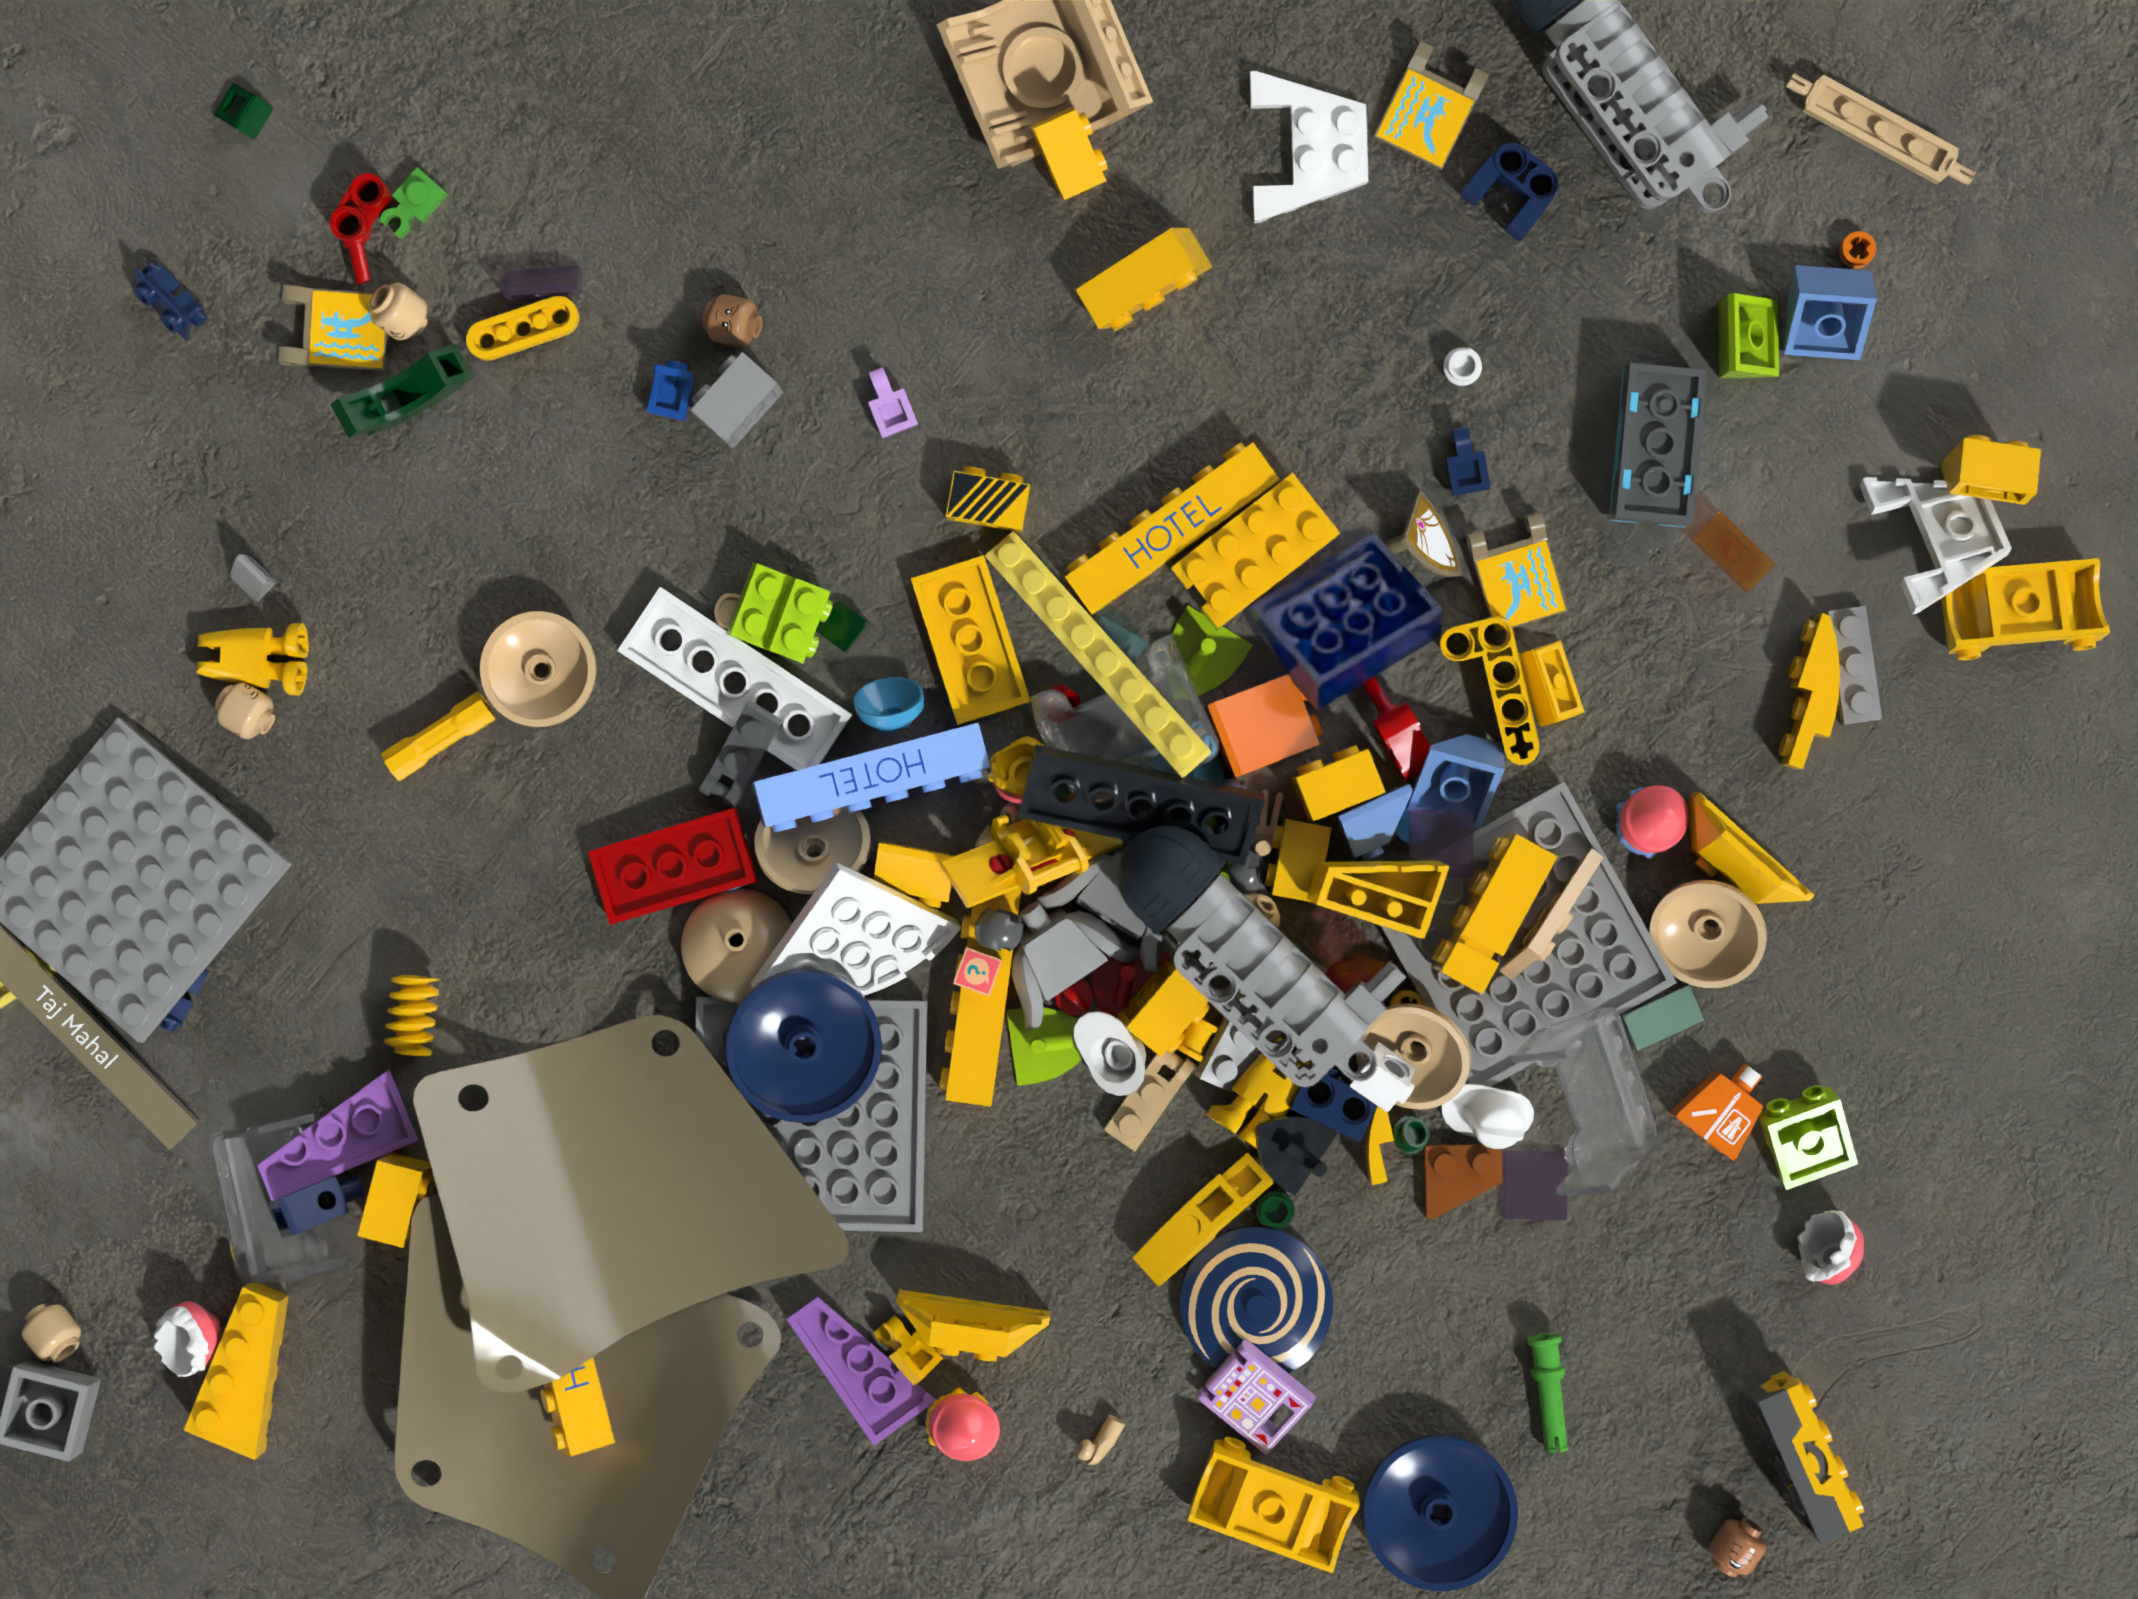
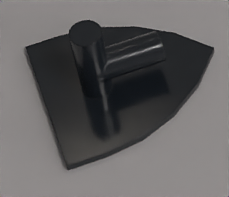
(1293, 1149)

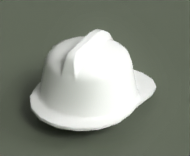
(1110, 1052)
(1489, 1114)

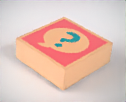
(977, 971)

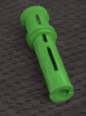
(1548, 1373)

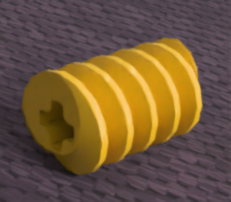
(411, 1015)

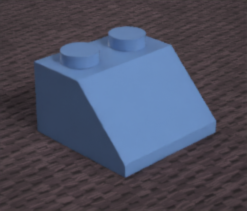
(1828, 312)

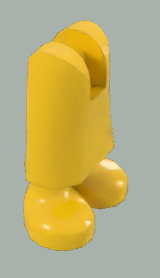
(246, 652)
(1258, 1087)

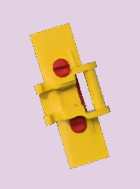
(1022, 857)

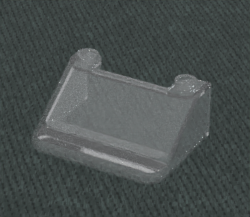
(1106, 732)

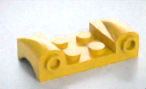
(2026, 607)
(1273, 1506)

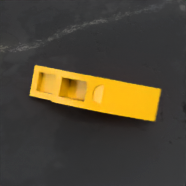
(1818, 676)
(1202, 1219)

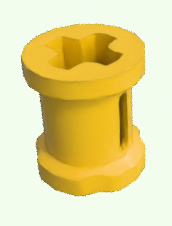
(1197, 1038)

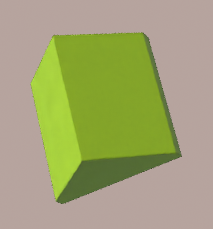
(1747, 337)

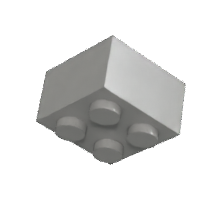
(736, 399)
(48, 1410)

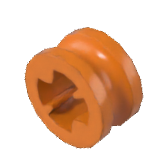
(1868, 253)

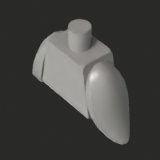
(1105, 901)
(1058, 953)

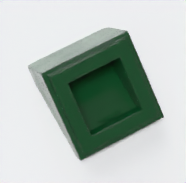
(243, 111)
(843, 627)

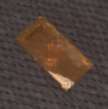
(1733, 551)

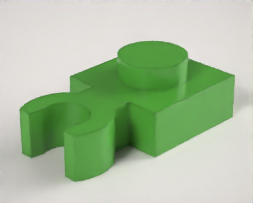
(417, 198)

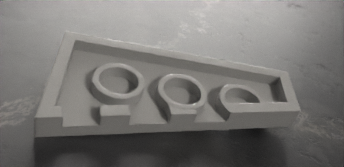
(1232, 1052)

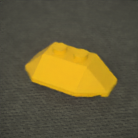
(1737, 858)
(970, 1325)

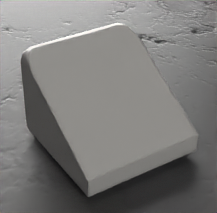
(251, 577)

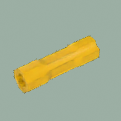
(415, 751)

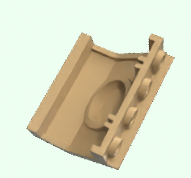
(1037, 60)

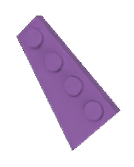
(347, 1136)
(859, 1373)

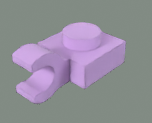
(892, 408)

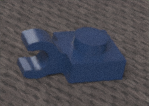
(1467, 470)

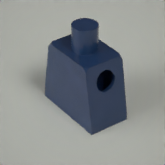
(301, 1209)

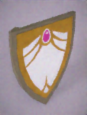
(1428, 539)

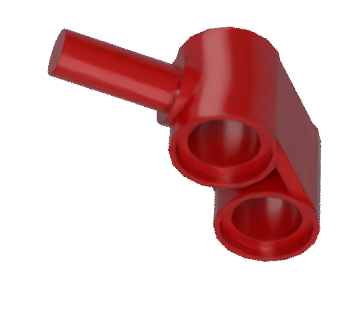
(353, 206)
(1398, 732)

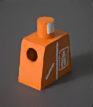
(1722, 1110)

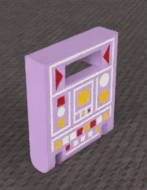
(1251, 1392)

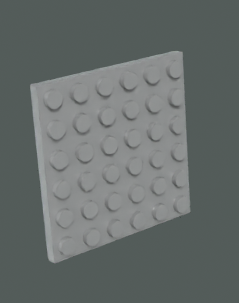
(133, 880)
(1596, 961)
(873, 1154)

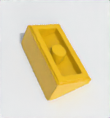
(1550, 684)

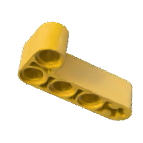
(1499, 690)

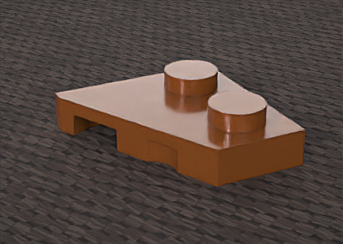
(1458, 1174)

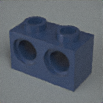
(1330, 1109)

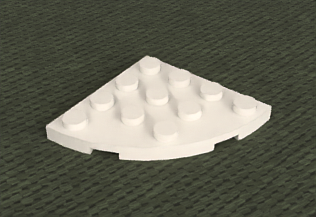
(860, 933)

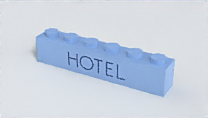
(871, 775)

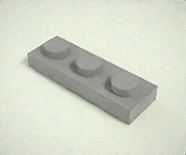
(1858, 681)

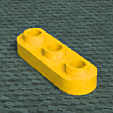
(505, 328)

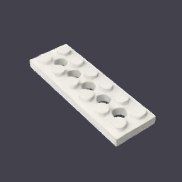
(730, 656)

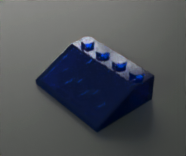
(1347, 620)

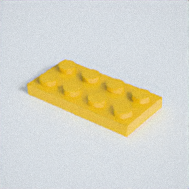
(970, 640)

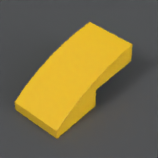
(1377, 1132)

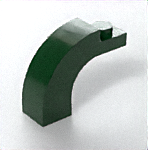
(404, 395)

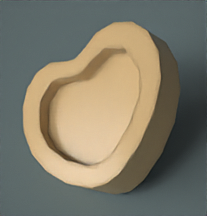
(725, 609)

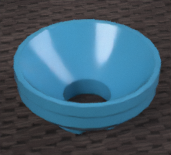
(889, 703)

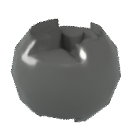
(1247, 877)
(999, 929)

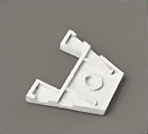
(1325, 144)
(1957, 529)

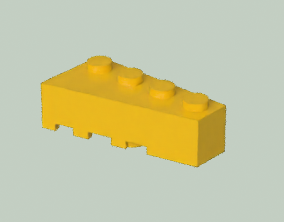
(240, 1382)

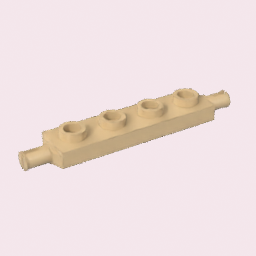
(1880, 129)

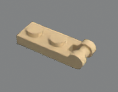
(1146, 1104)

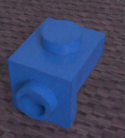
(671, 390)

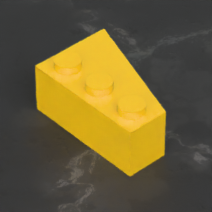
(1144, 278)
(1382, 892)

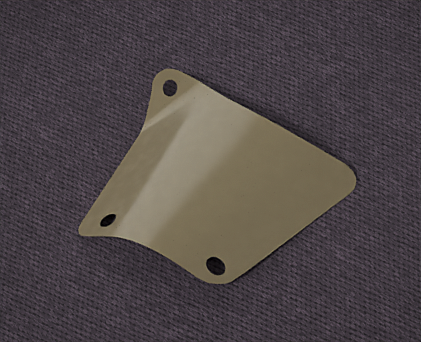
(609, 1194)
(664, 1398)

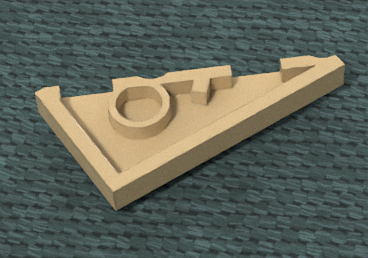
(1553, 918)

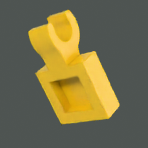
(911, 1351)

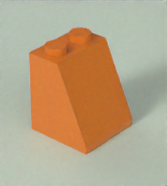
(1263, 725)

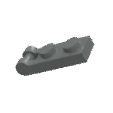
(741, 754)

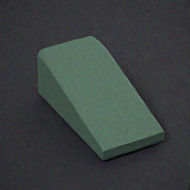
(1661, 1017)

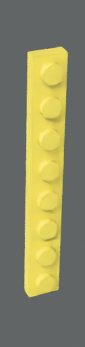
(1098, 654)

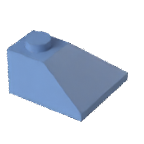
(1460, 776)
(1372, 822)

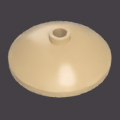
(511, 664)
(786, 853)
(706, 948)
(1704, 953)
(1440, 1064)

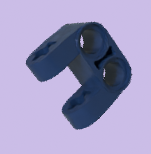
(1516, 182)

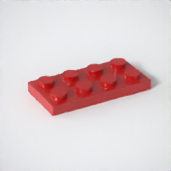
(672, 866)

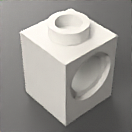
(1390, 1080)

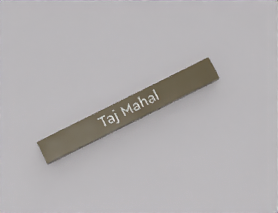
(92, 1042)

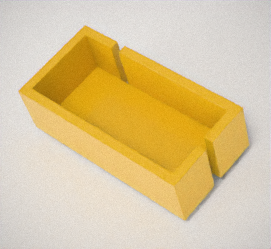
(1493, 912)

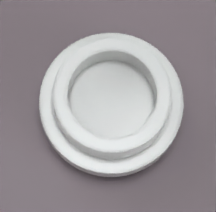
(1462, 366)

